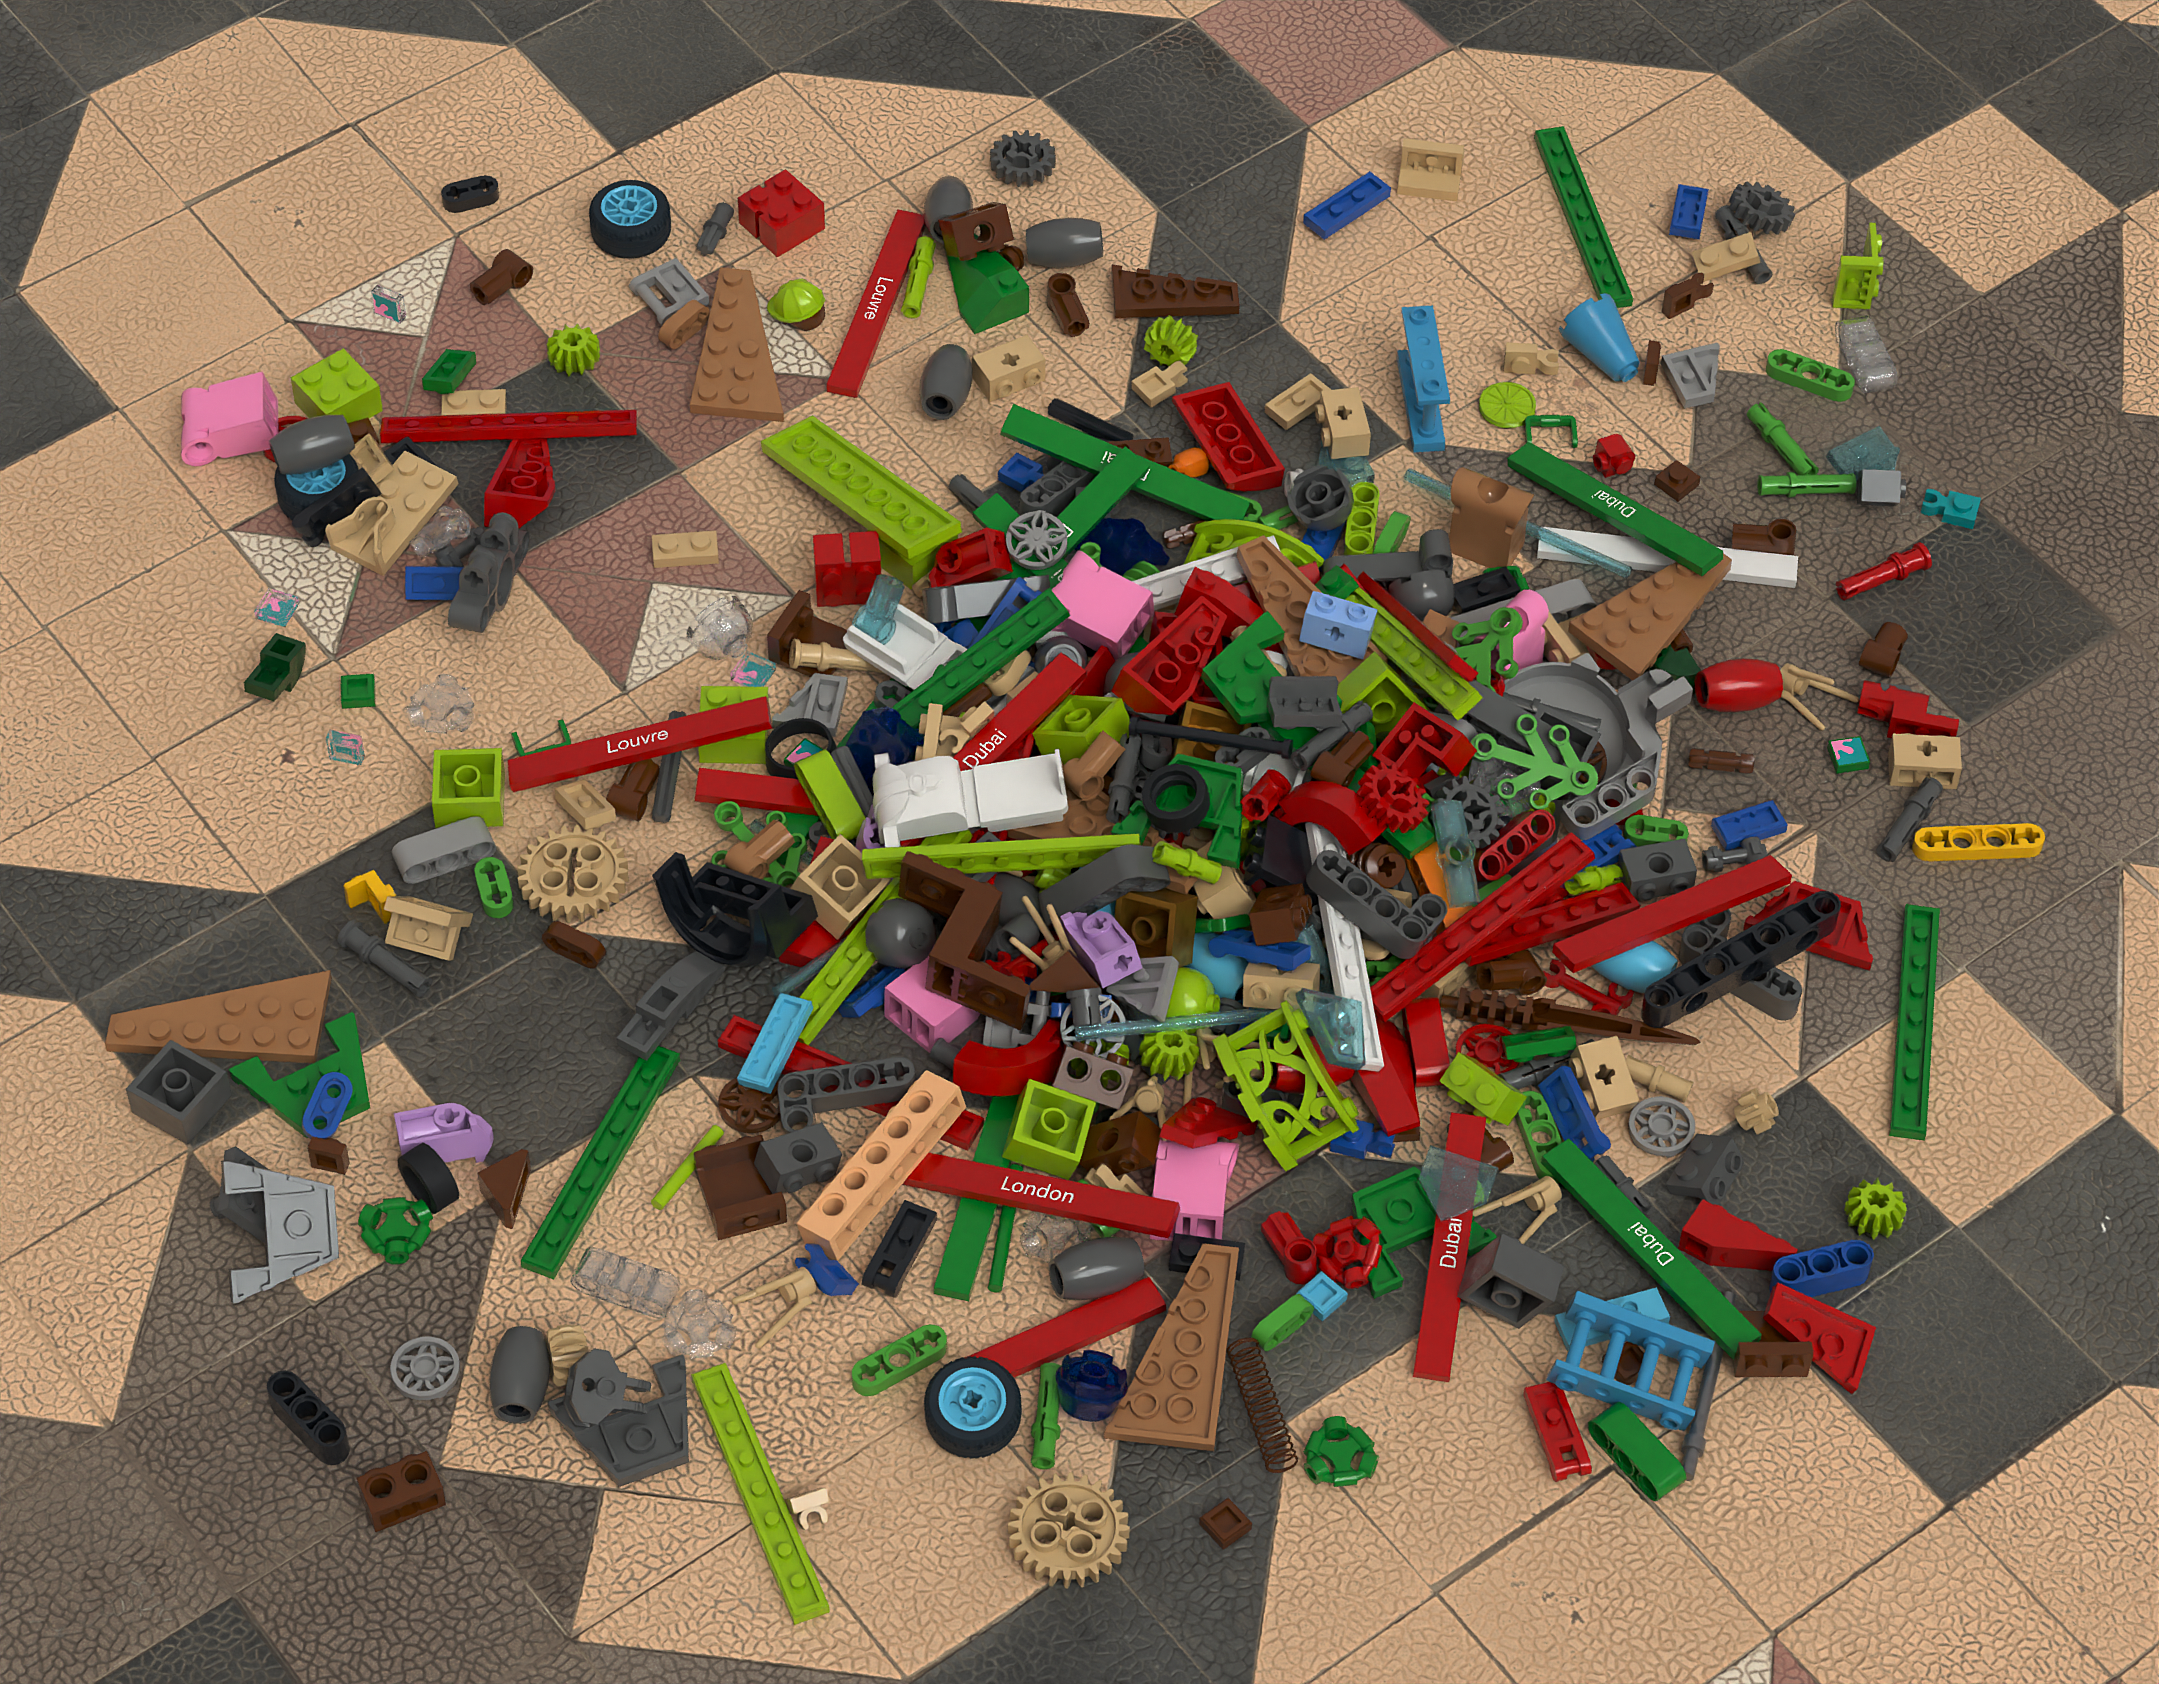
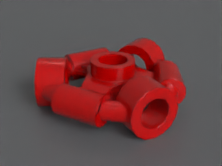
(1348, 1250)

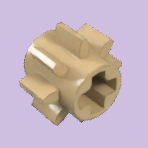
(1756, 1111)

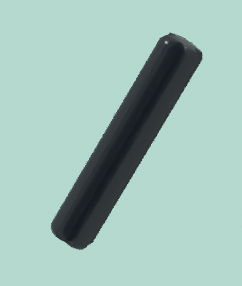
(1087, 422)

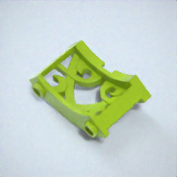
(1231, 533)
(1280, 1134)

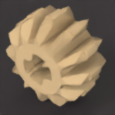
(565, 1346)

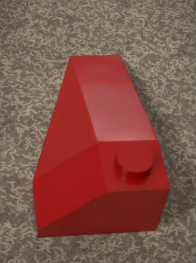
(521, 482)
(1227, 598)
(1172, 663)
(1390, 1090)

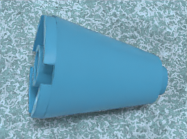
(1602, 337)

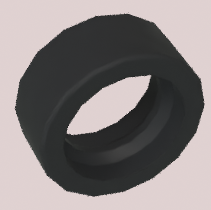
(1171, 776)
(428, 1177)

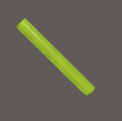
(685, 1169)

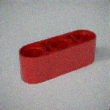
(1523, 840)
(1426, 1041)

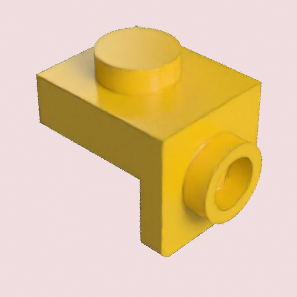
(369, 888)

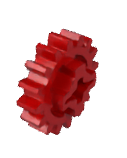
(1393, 797)

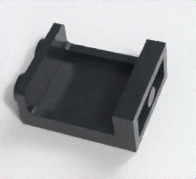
(1278, 855)

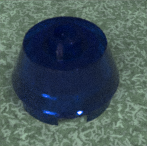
(1090, 1385)

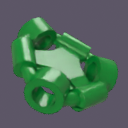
(391, 1236)
(1339, 1453)

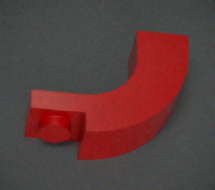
(1332, 808)
(1007, 1070)

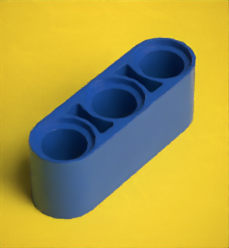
(1833, 1260)

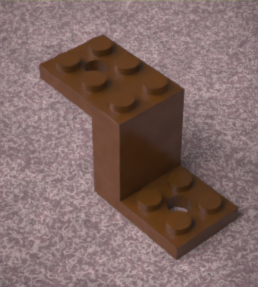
(955, 959)

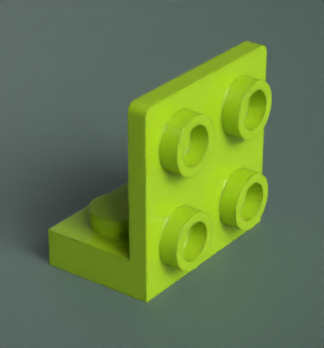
(1857, 275)

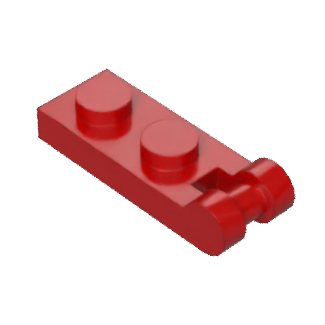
(1557, 1430)

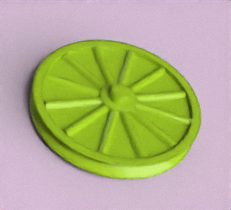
(1507, 404)

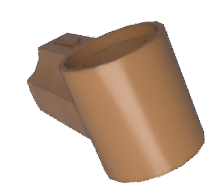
(1086, 774)
(757, 854)

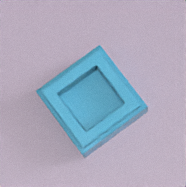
(1323, 1295)

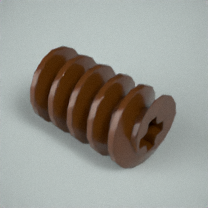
(1380, 863)

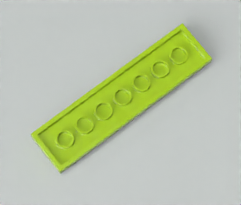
(861, 487)

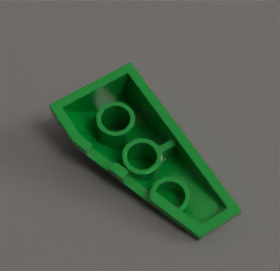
(988, 290)

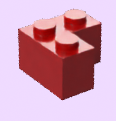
(1424, 739)

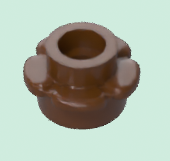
(1013, 256)

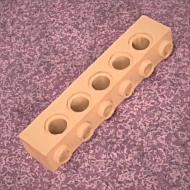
(881, 1164)

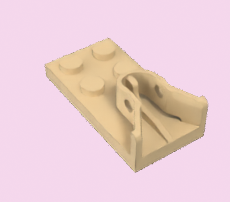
(386, 523)

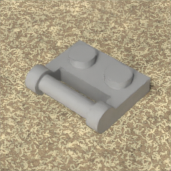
(674, 283)

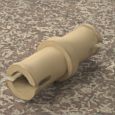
(1658, 1078)

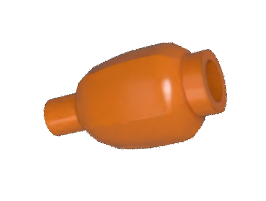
(1191, 462)

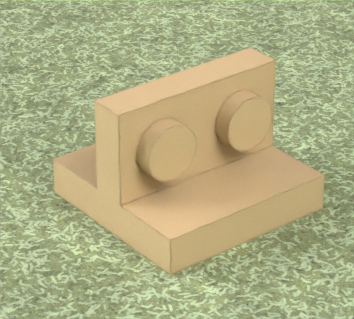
(1430, 169)
(425, 926)

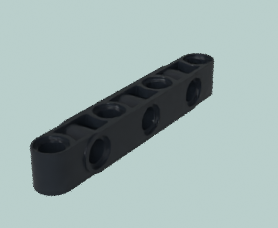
(1740, 959)

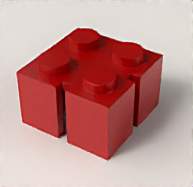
(781, 213)
(842, 581)

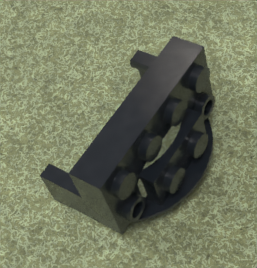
(773, 911)

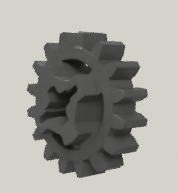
(1022, 158)
(1761, 208)
(1476, 803)

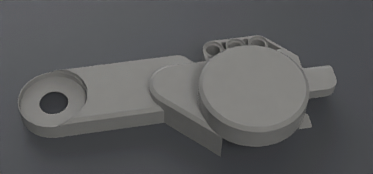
(1626, 735)

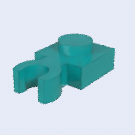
(1956, 508)

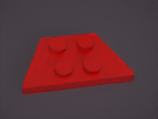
(1844, 944)

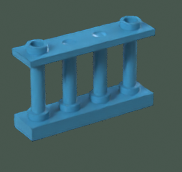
(1423, 379)
(1643, 1331)

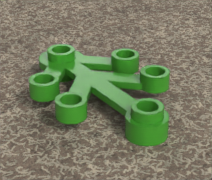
(1479, 654)
(1539, 765)
(778, 874)

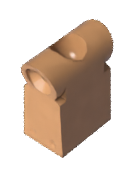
(1487, 519)

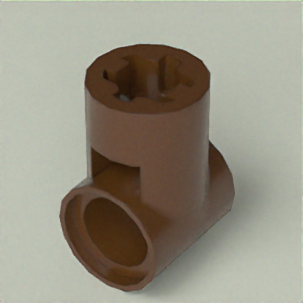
(1885, 651)

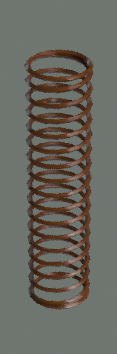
(1260, 1410)

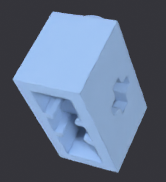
(1338, 625)

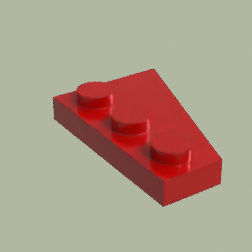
(1202, 1123)

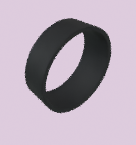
(788, 729)

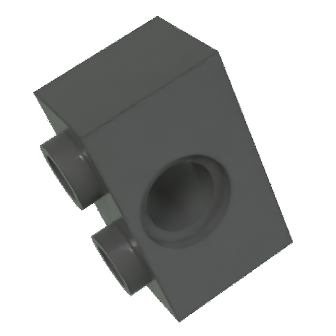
(1657, 869)
(798, 1159)

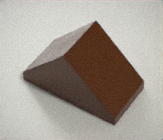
(1064, 975)
(505, 1185)

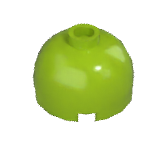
(1192, 995)

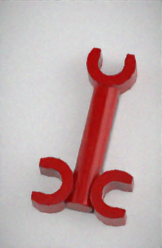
(1021, 965)
(1607, 1004)

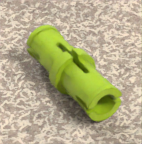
(1186, 862)
(1594, 879)

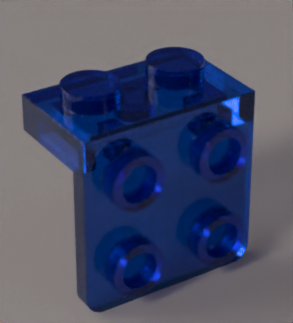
(1125, 544)
(879, 733)

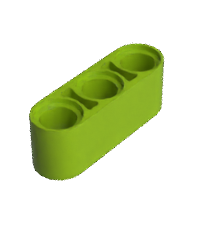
(1362, 520)
(830, 795)

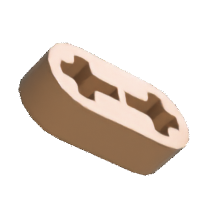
(684, 324)

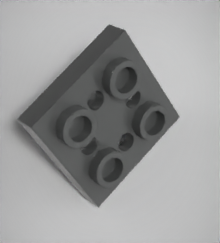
(241, 1208)

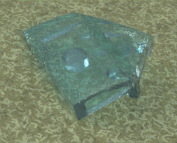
(1867, 451)
(1455, 1182)

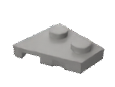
(1693, 374)
(818, 700)
(1148, 988)

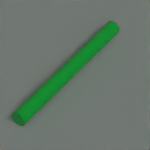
(1002, 1244)

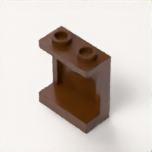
(735, 1189)

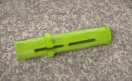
(920, 267)

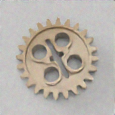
(594, 880)
(1058, 1557)

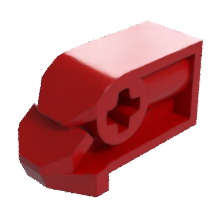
(971, 559)

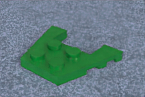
(1243, 672)
(1224, 813)
(293, 1092)
(1404, 1217)

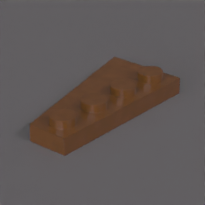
(1160, 296)

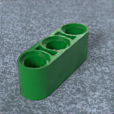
(1637, 1451)

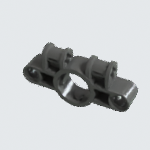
(489, 574)

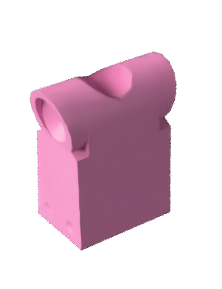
(228, 419)
(1102, 606)
(1529, 642)
(924, 1013)
(1196, 1181)

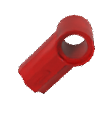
(1265, 795)
(1290, 1247)

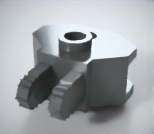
(603, 1392)

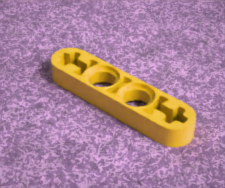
(1977, 836)

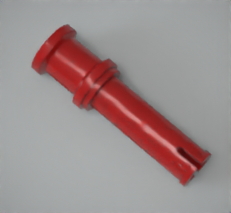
(1896, 567)

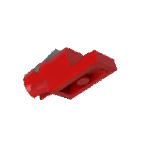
(1903, 710)

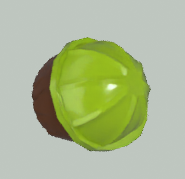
(798, 304)

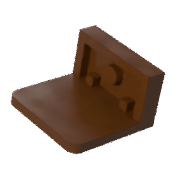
(1772, 1354)

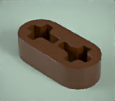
(574, 944)

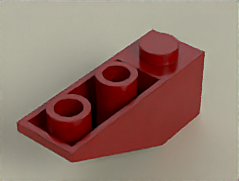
(1730, 1242)

